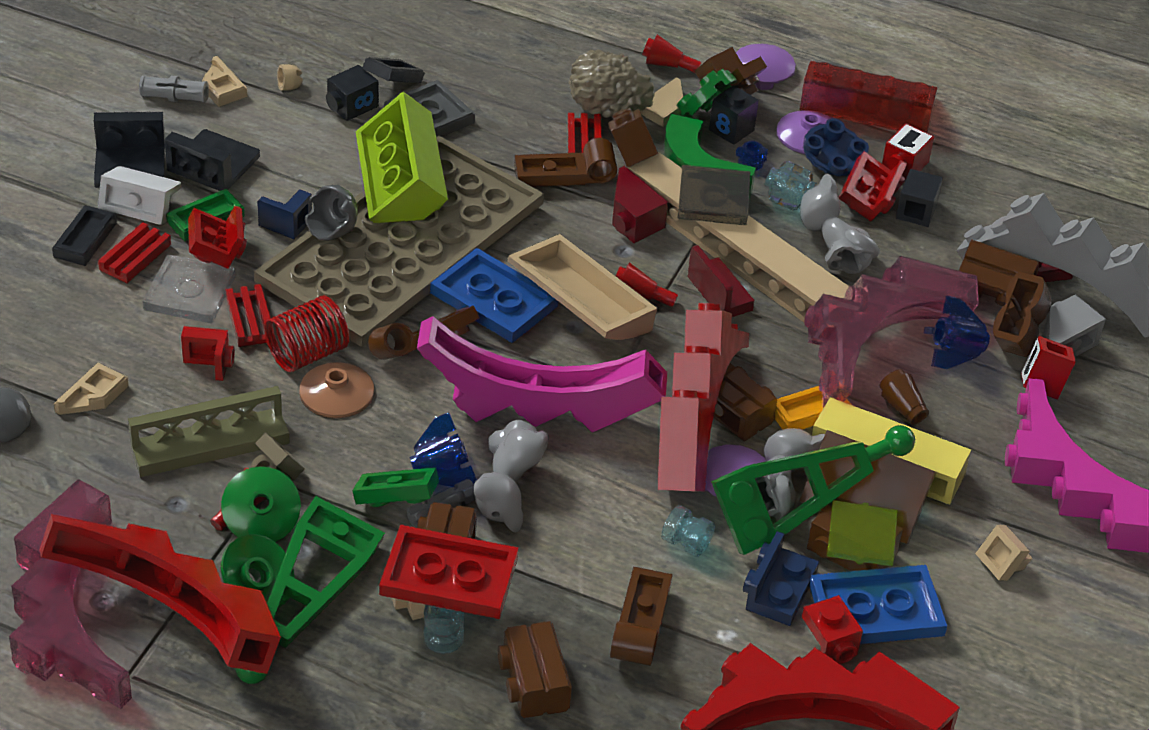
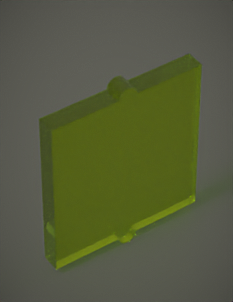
(862, 533)

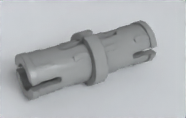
(174, 88)

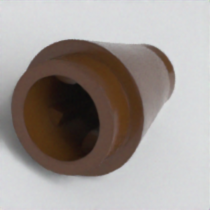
(902, 393)

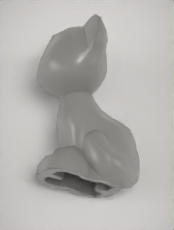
(848, 246)
(515, 452)
(778, 488)

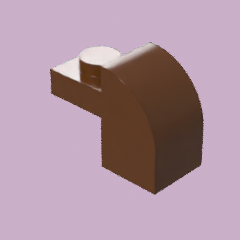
(729, 60)

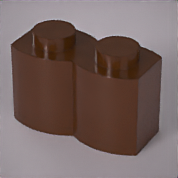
(1026, 308)

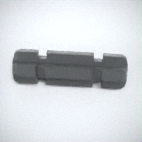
(462, 494)

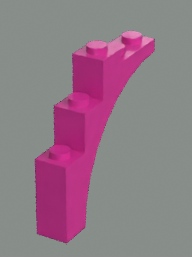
(538, 392)
(1084, 488)

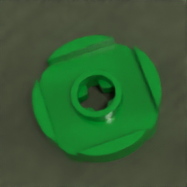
(712, 86)

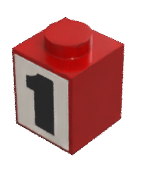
(909, 146)
(1050, 363)

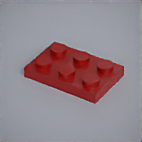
(449, 571)

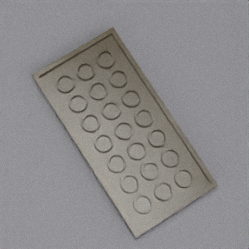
(389, 265)

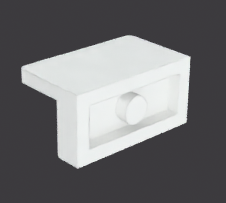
(136, 194)

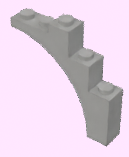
(1079, 248)

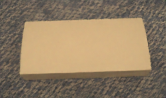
(586, 288)

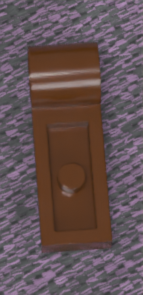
(594, 165)
(407, 341)
(641, 616)

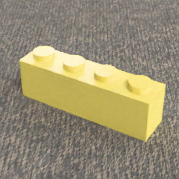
(931, 452)

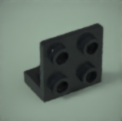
(129, 141)
(209, 158)

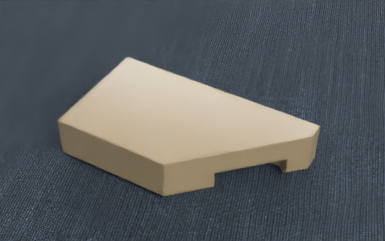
(223, 84)
(665, 103)
(93, 391)

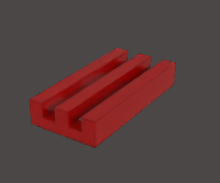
(585, 123)
(129, 251)
(246, 297)

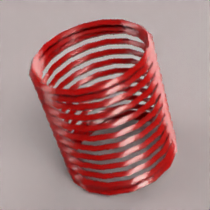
(321, 327)

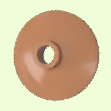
(336, 390)

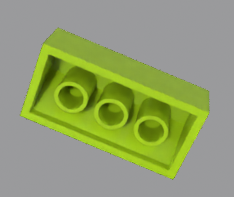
(401, 163)

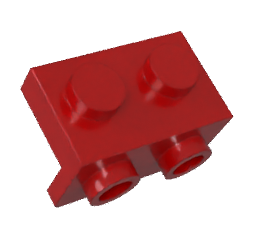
(872, 186)
(215, 238)

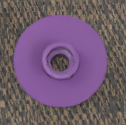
(796, 125)

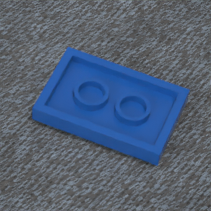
(502, 296)
(886, 601)

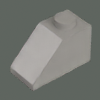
(1074, 324)

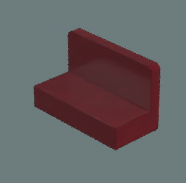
(718, 283)

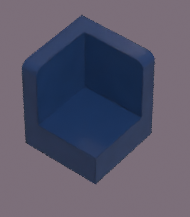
(285, 218)

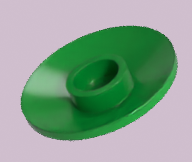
(242, 515)
(253, 556)

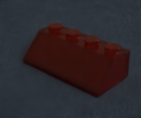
(867, 97)

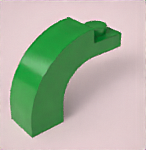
(684, 148)

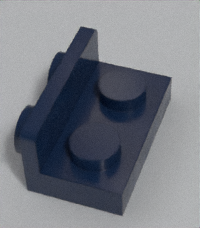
(779, 582)

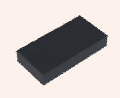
(393, 70)
(84, 235)

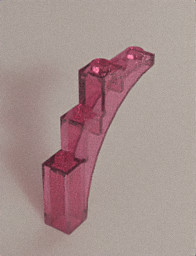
(904, 294)
(44, 599)

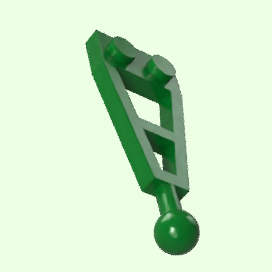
(746, 509)
(337, 533)

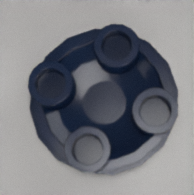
(833, 147)

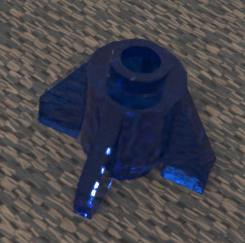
(959, 336)
(443, 452)

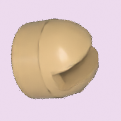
(289, 77)

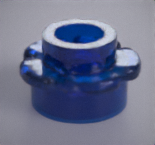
(752, 154)

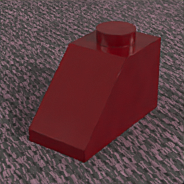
(637, 207)

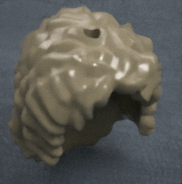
(609, 84)

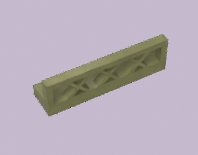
(207, 437)

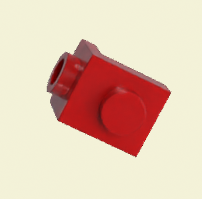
(208, 348)
(834, 628)

